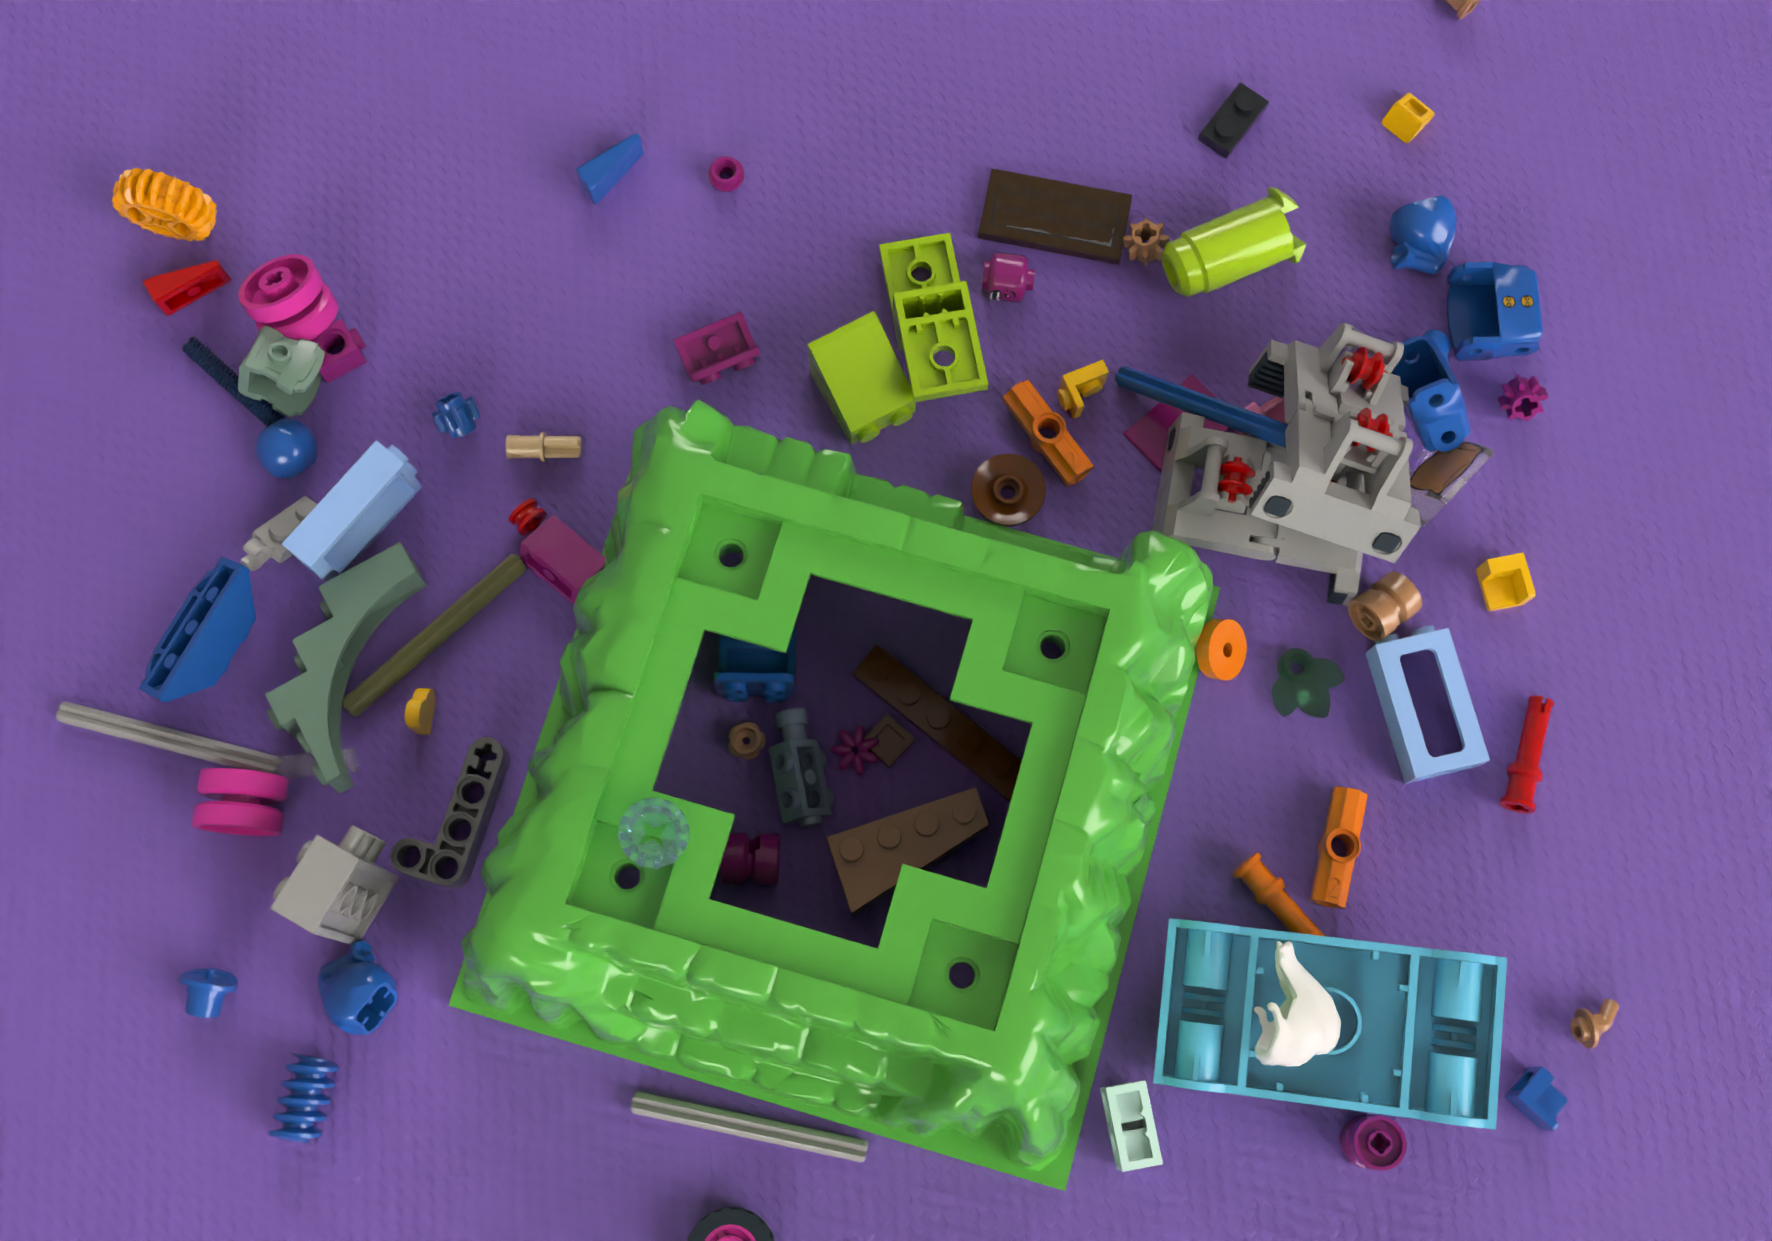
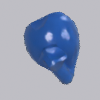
(1423, 234)
(356, 990)

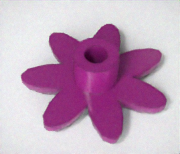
(848, 750)

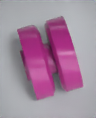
(289, 297)
(241, 802)

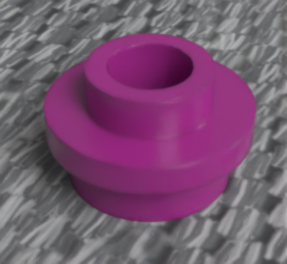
(726, 165)

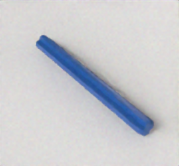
(1202, 405)

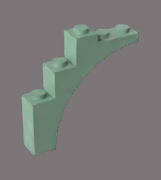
(354, 607)

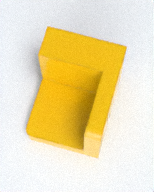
(1505, 582)

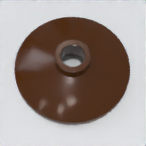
(1011, 473)

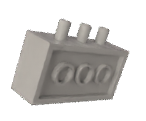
(336, 886)

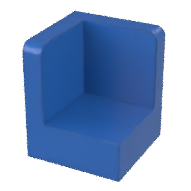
(1537, 1097)

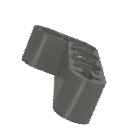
(458, 812)

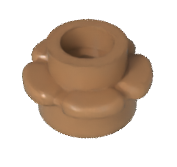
(746, 730)

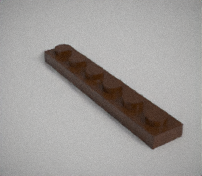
(939, 721)

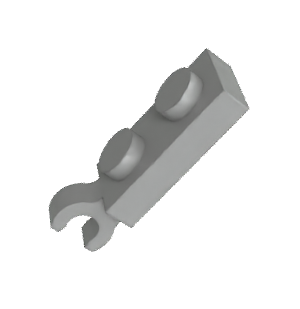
(268, 538)

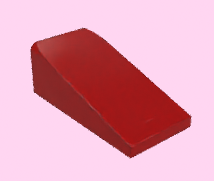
(184, 286)

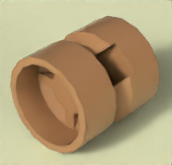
(1385, 606)

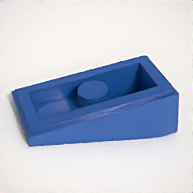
(606, 169)

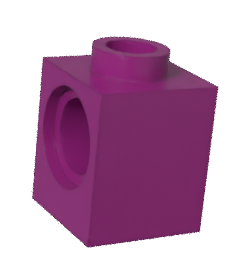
(345, 361)

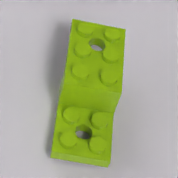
(933, 317)

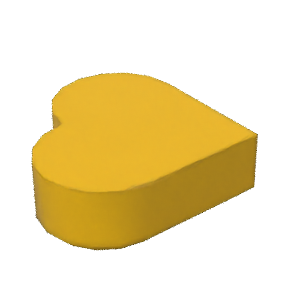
(420, 711)

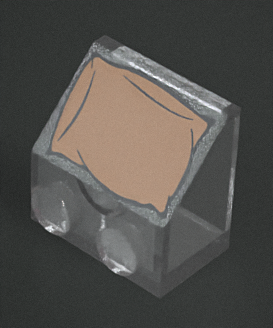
(1443, 476)

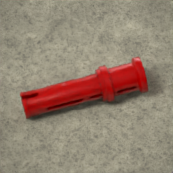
(1525, 771)

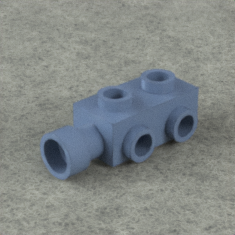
(799, 772)

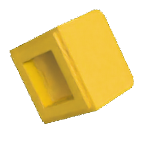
(1407, 117)

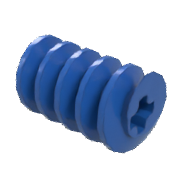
(304, 1099)

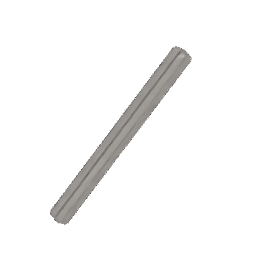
(165, 738)
(749, 1126)

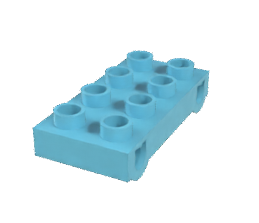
(1413, 1028)

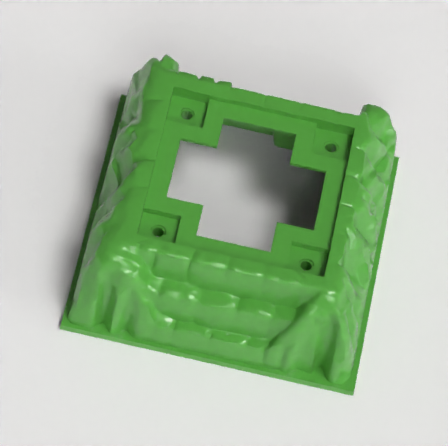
(791, 1010)

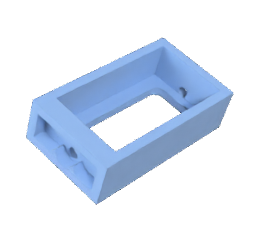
(354, 512)
(1400, 713)

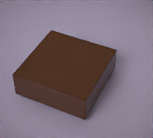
(892, 738)

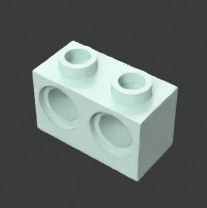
(1131, 1126)

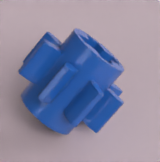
(455, 415)

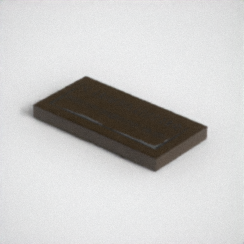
(1055, 216)

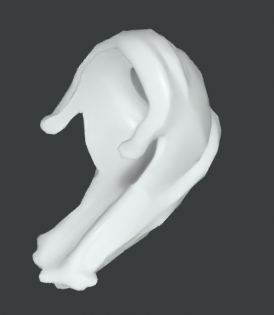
(1304, 1022)

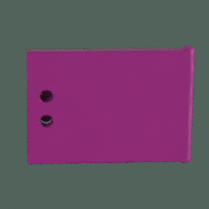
(1151, 431)

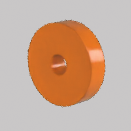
(1221, 649)

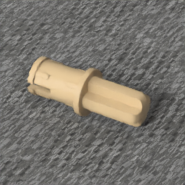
(543, 446)

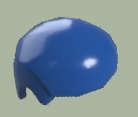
(286, 448)

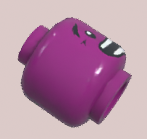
(1007, 277)

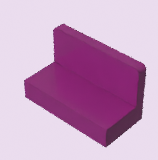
(561, 557)

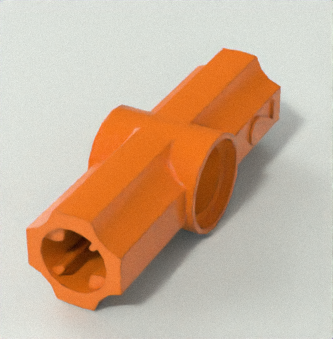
(1061, 451)
(1335, 872)

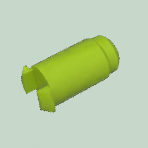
(1232, 246)

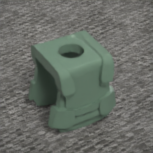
(281, 372)

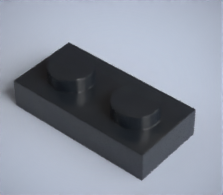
(1233, 120)

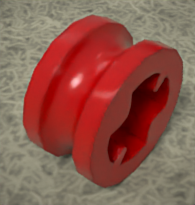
(527, 516)

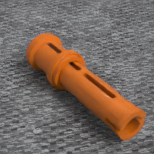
(1271, 892)

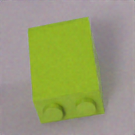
(861, 378)

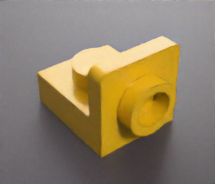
(1082, 381)

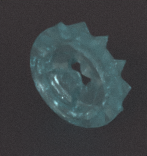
(656, 813)

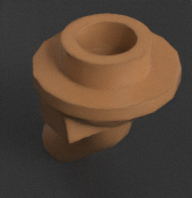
(1589, 1027)

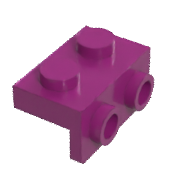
(716, 348)

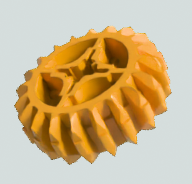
(164, 204)

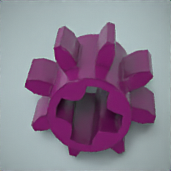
(1522, 397)

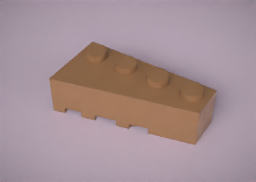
(873, 853)

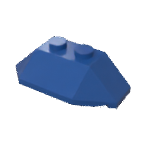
(202, 634)

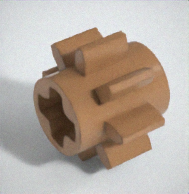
(1143, 232)

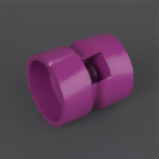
(751, 859)
(1373, 1142)

